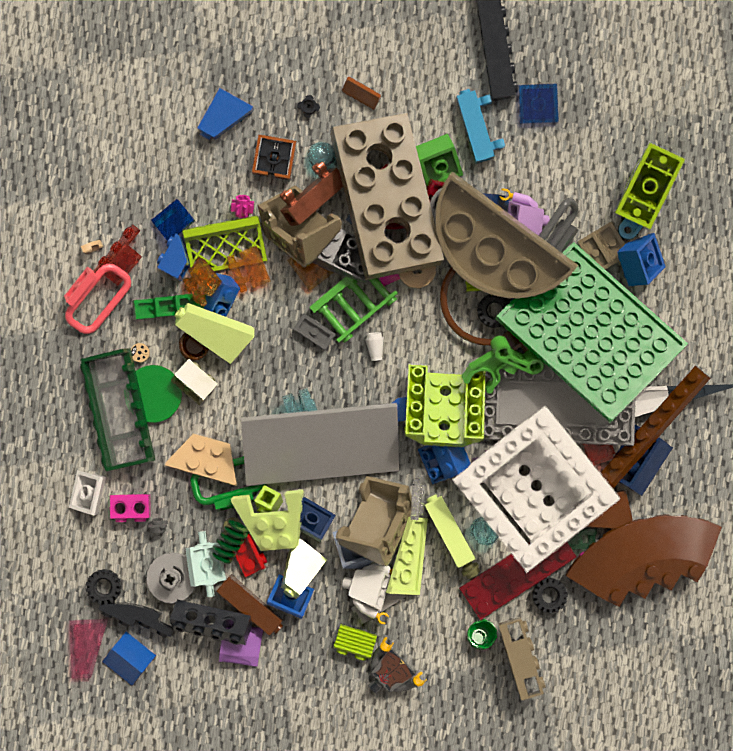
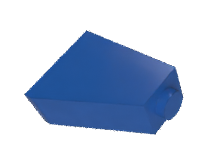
(223, 114)

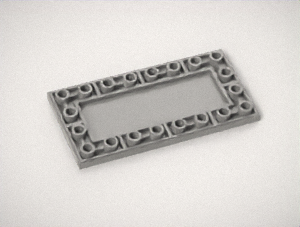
(525, 394)
(320, 444)

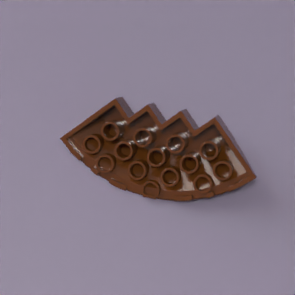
(646, 554)

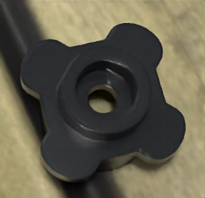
(308, 101)

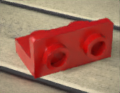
(249, 557)

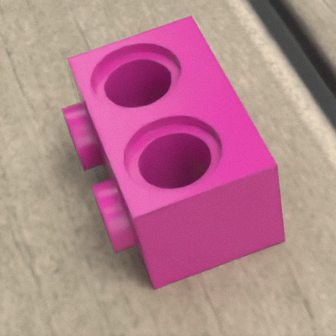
(130, 502)

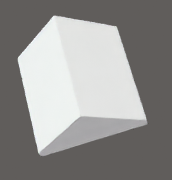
(87, 492)

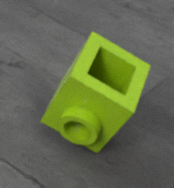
(268, 500)

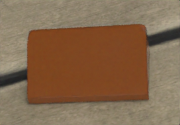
(361, 93)

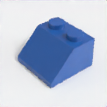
(641, 260)

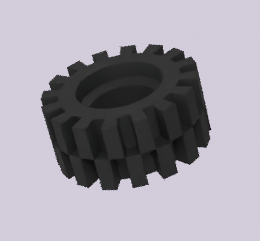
(482, 309)
(92, 590)
(561, 595)

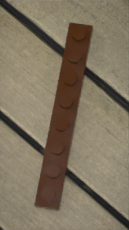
(655, 426)

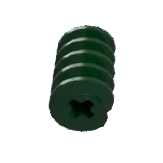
(231, 542)

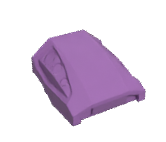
(242, 654)

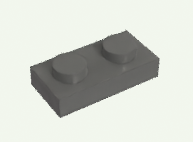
(314, 331)

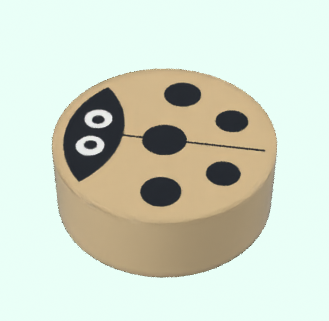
(140, 352)

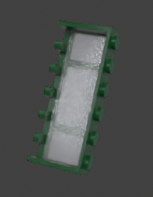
(117, 409)

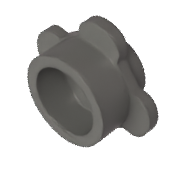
(158, 525)

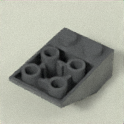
(342, 257)

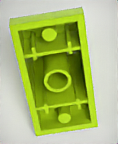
(649, 185)

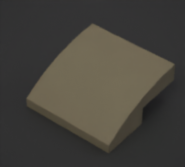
(603, 245)

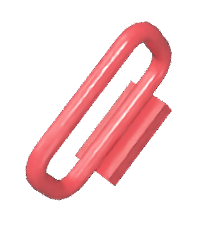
(82, 288)

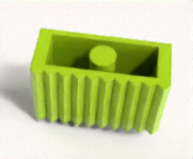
(355, 642)

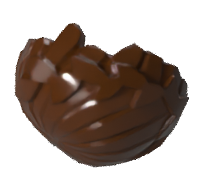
(191, 348)

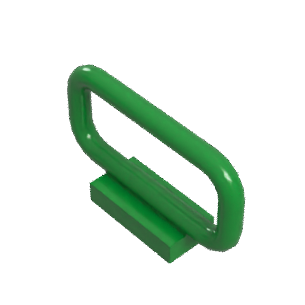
(223, 501)

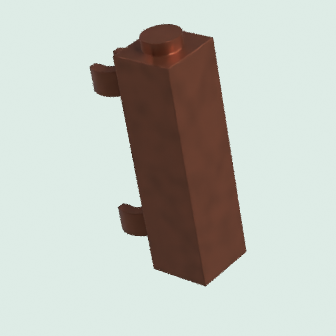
(313, 197)

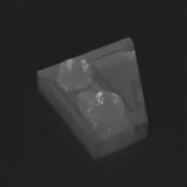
(418, 491)

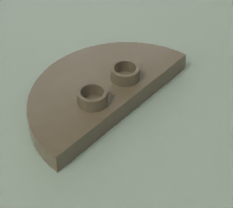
(494, 247)

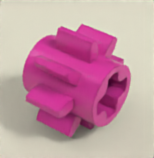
(242, 206)

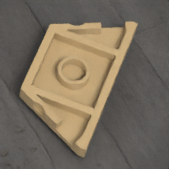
(205, 458)

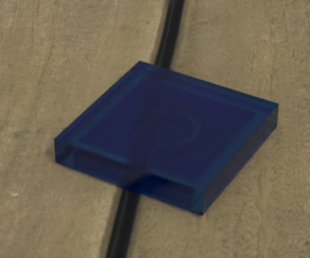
(538, 103)

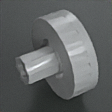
(161, 569)

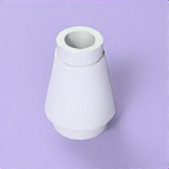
(375, 345)

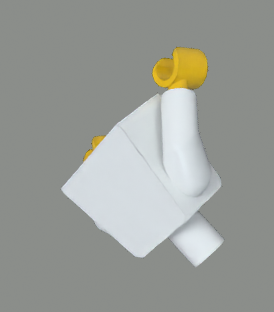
(369, 589)

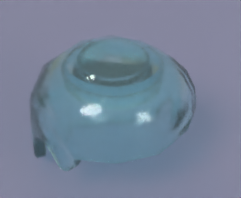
(323, 153)
(477, 532)

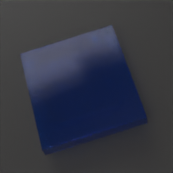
(173, 220)

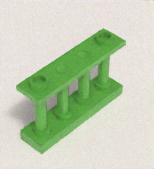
(336, 294)

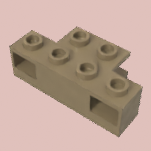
(521, 661)

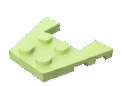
(272, 529)

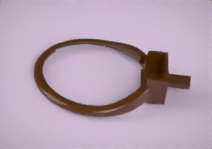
(512, 340)

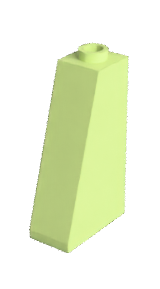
(215, 331)
(449, 530)

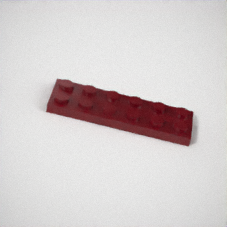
(509, 579)

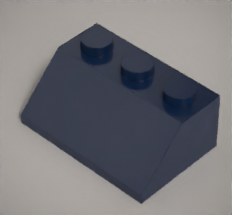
(646, 467)

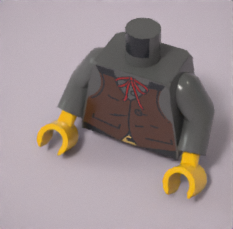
(392, 671)

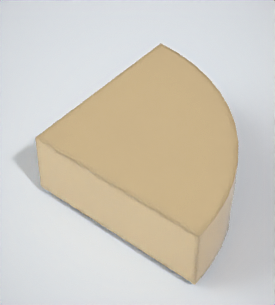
(91, 247)

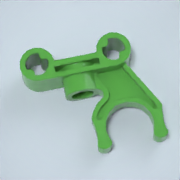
(502, 358)

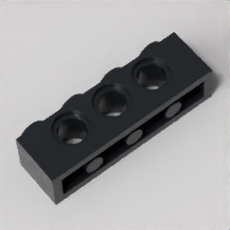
(203, 615)

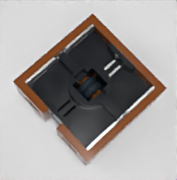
(274, 149)

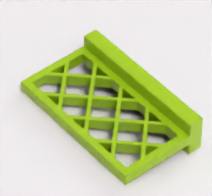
(223, 228)

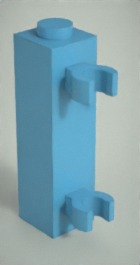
(475, 126)

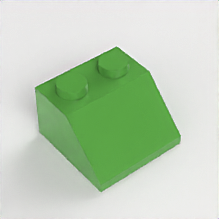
(438, 159)

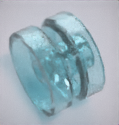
(306, 402)

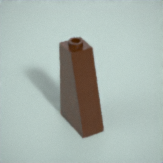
(616, 515)
(249, 604)

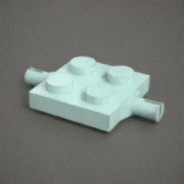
(202, 566)

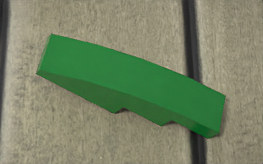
(161, 306)

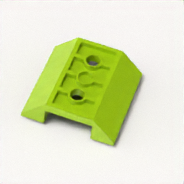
(460, 410)

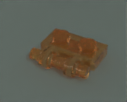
(254, 267)
(205, 277)

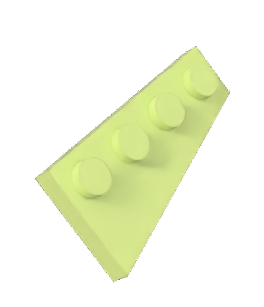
(409, 561)

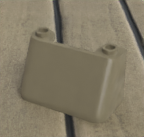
(300, 241)
(378, 520)

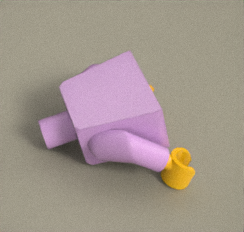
(526, 211)

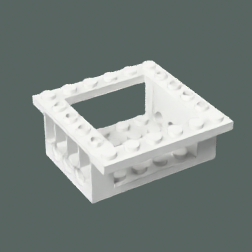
(564, 474)

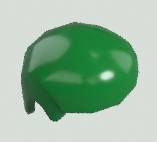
(484, 640)

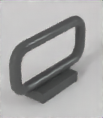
(564, 232)

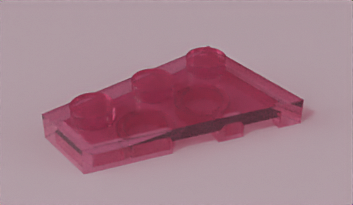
(85, 645)

